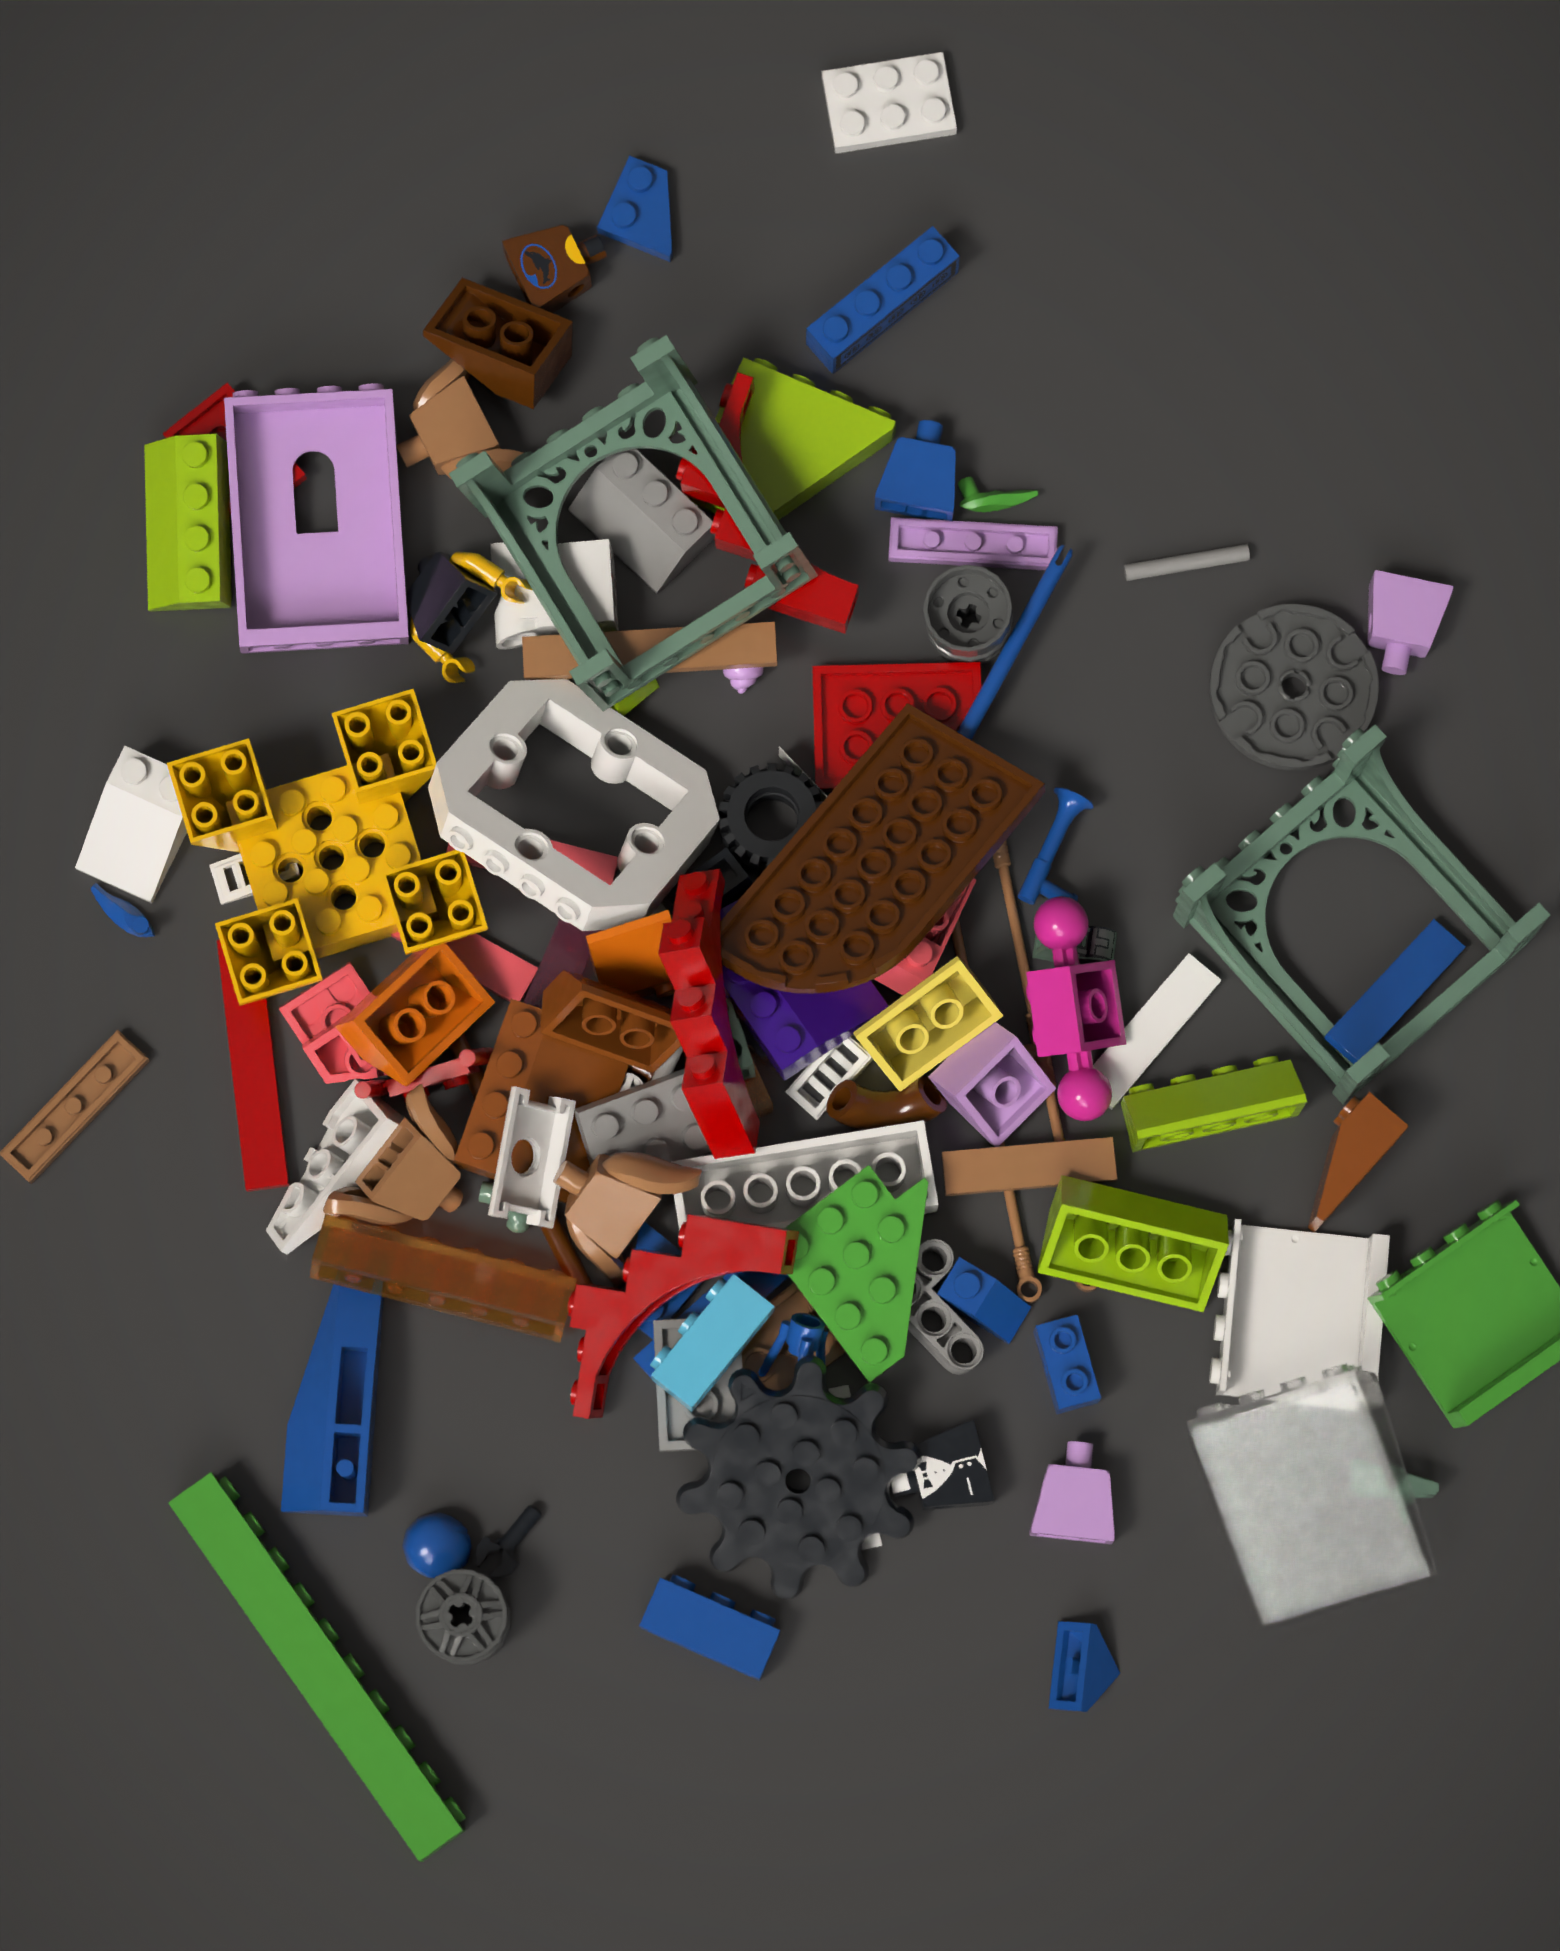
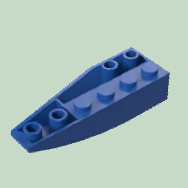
(335, 1411)

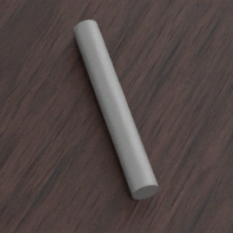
(1186, 562)

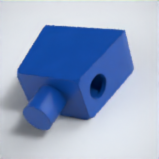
(919, 476)

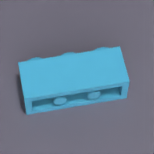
(711, 1341)

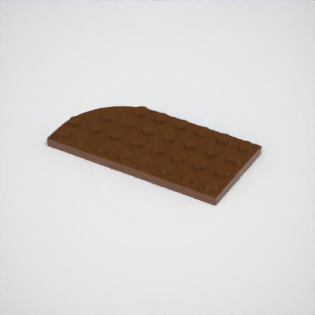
(877, 860)

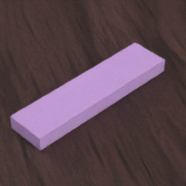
(972, 543)

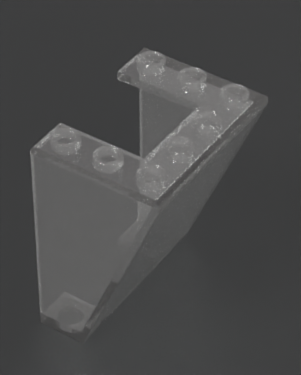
(1313, 1492)

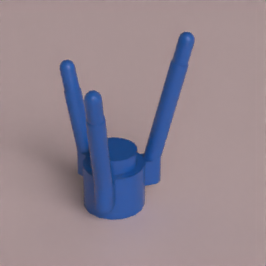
(803, 1335)

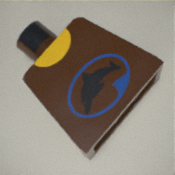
(552, 266)

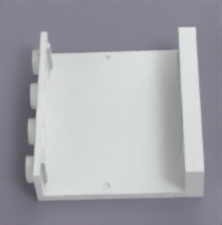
(1295, 1307)

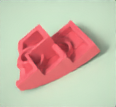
(314, 1019)

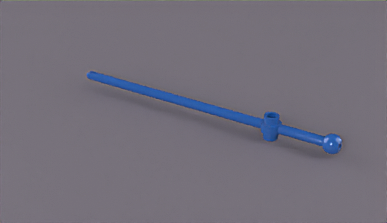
(1014, 644)

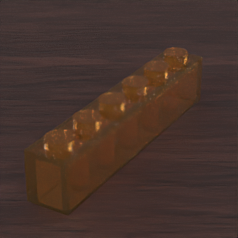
(442, 1277)

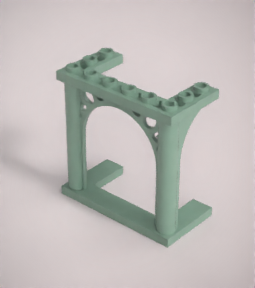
(501, 497)
(1367, 785)

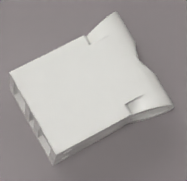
(591, 571)

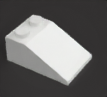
(134, 827)

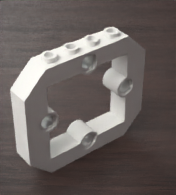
(620, 751)

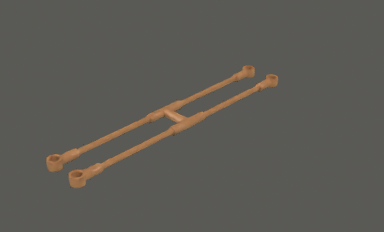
(1021, 1252)

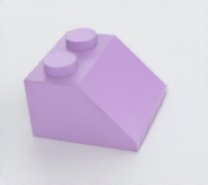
(993, 1083)

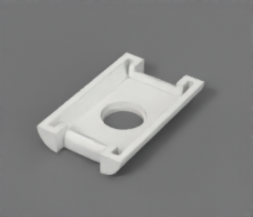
(548, 1132)

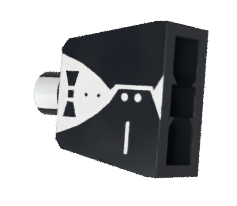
(950, 1472)

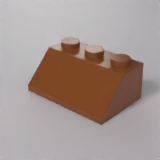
(608, 1021)

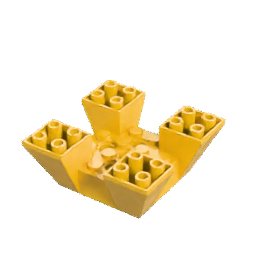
(297, 920)

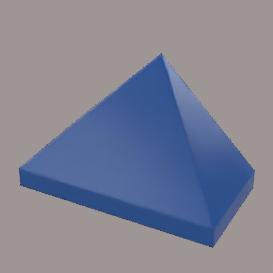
(1080, 1667)

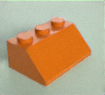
(415, 1013)

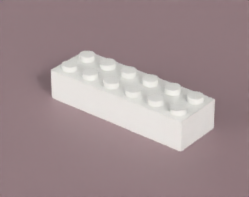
(794, 1176)

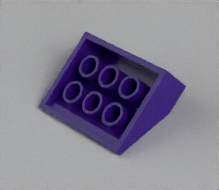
(799, 1026)

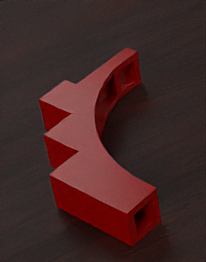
(823, 600)
(701, 1020)
(613, 1315)

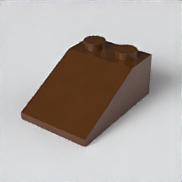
(502, 341)

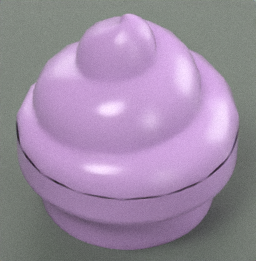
(742, 677)

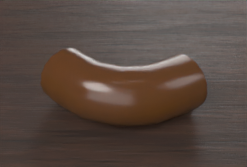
(872, 1109)

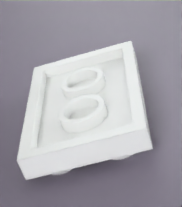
(889, 102)

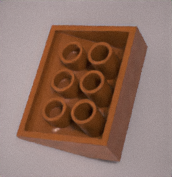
(547, 1068)

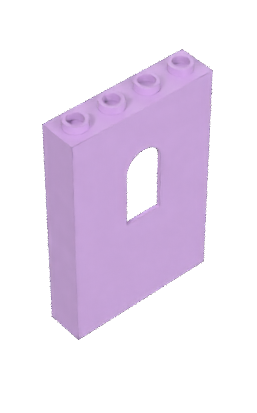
(322, 585)

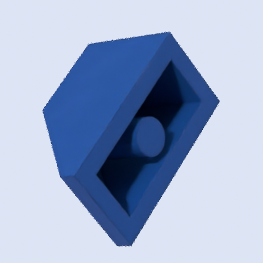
(983, 1300)

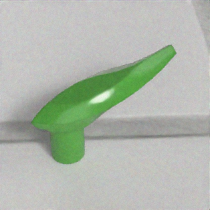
(991, 500)

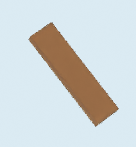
(74, 1107)
(1028, 1166)

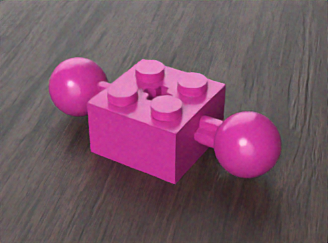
(1074, 1008)

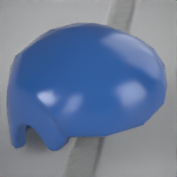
(436, 1544)

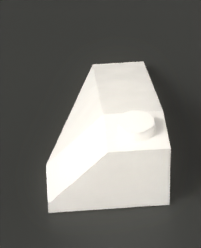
(353, 1138)

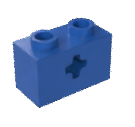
(1067, 1364)

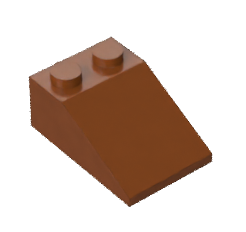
(1362, 1138)

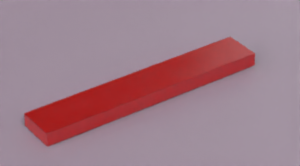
(254, 1088)

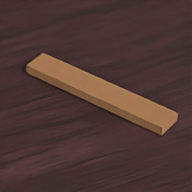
(743, 647)

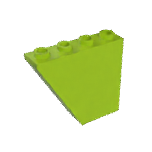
(802, 436)

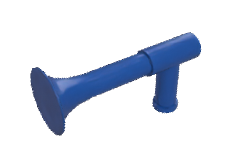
(1035, 883)

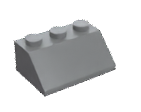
(643, 516)

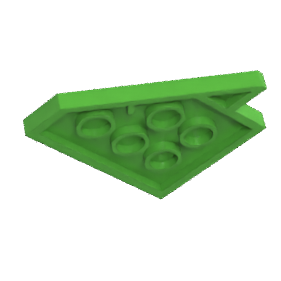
(861, 1266)

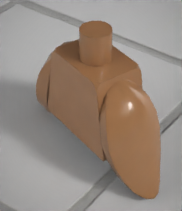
(450, 424)
(407, 1174)
(615, 1200)

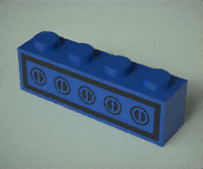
(882, 300)

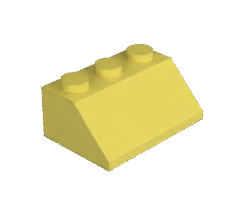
(928, 1023)

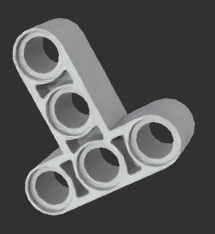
(953, 1327)

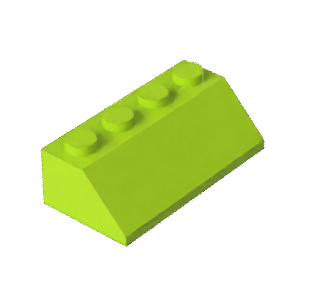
(188, 523)
(1212, 1104)
(1133, 1243)

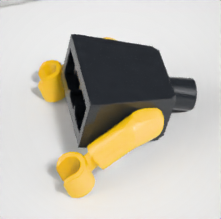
(450, 600)

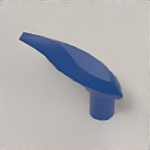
(123, 913)

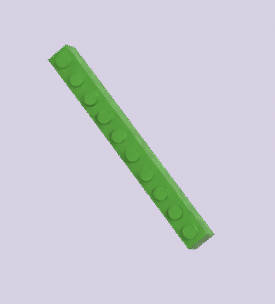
(317, 1666)

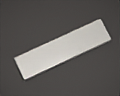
(1156, 1025)

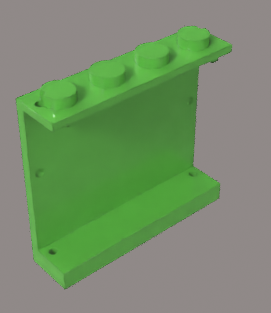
(1475, 1314)

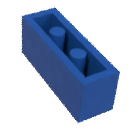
(711, 1626)

